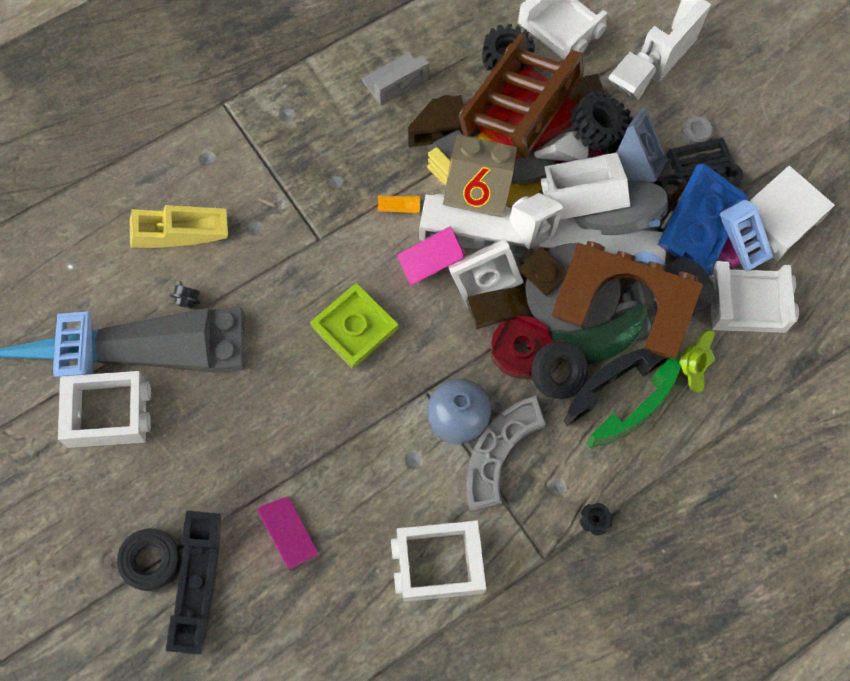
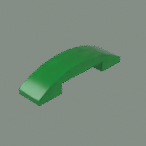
(615, 429)

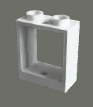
(587, 185)
(71, 408)
(473, 558)

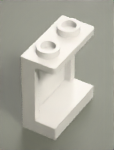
(562, 24)
(669, 48)
(789, 210)
(753, 299)

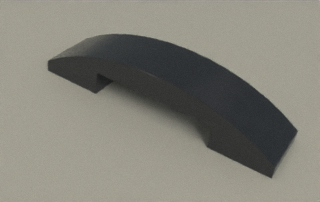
(585, 399)
(196, 583)

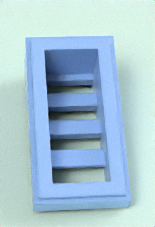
(738, 218)
(85, 354)

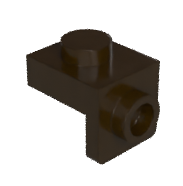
(541, 270)

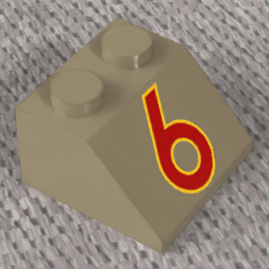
(479, 175)

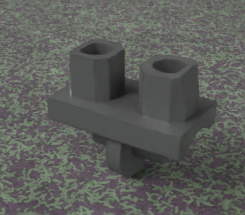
(635, 295)

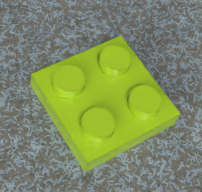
(354, 325)

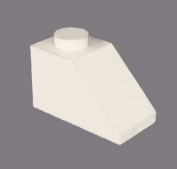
(633, 74)
(536, 219)

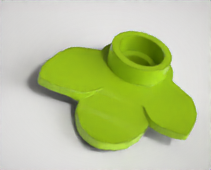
(697, 359)

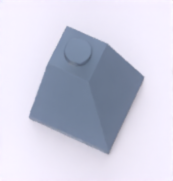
(641, 150)

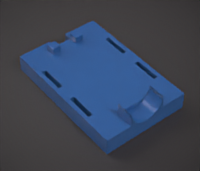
(696, 222)

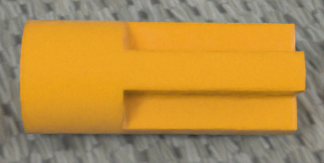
(405, 204)

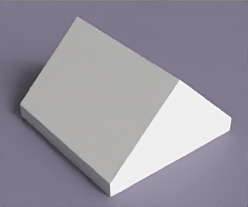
(486, 270)

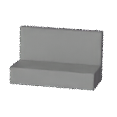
(397, 77)

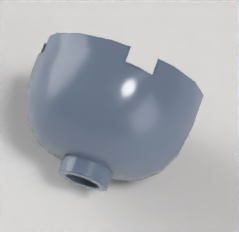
(458, 411)

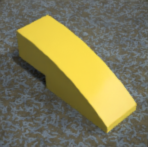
(177, 226)

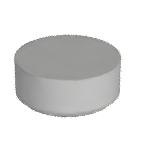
(696, 130)

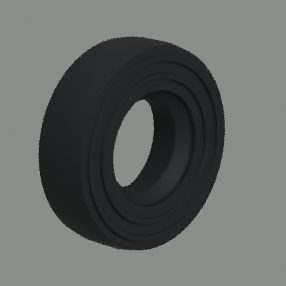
(577, 370)
(133, 545)

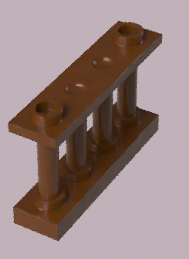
(537, 113)

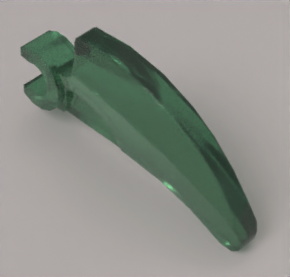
(607, 338)

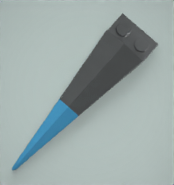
(186, 340)

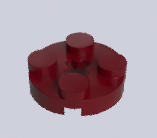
(515, 331)

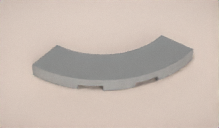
(493, 448)

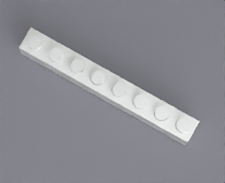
(481, 230)

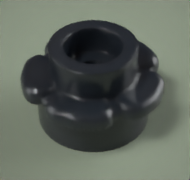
(185, 296)
(604, 515)

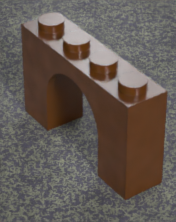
(594, 268)

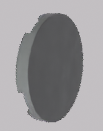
(646, 204)
(542, 306)

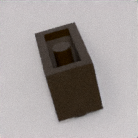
(436, 121)

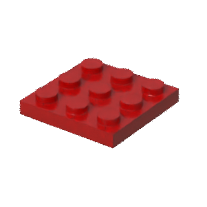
(557, 125)

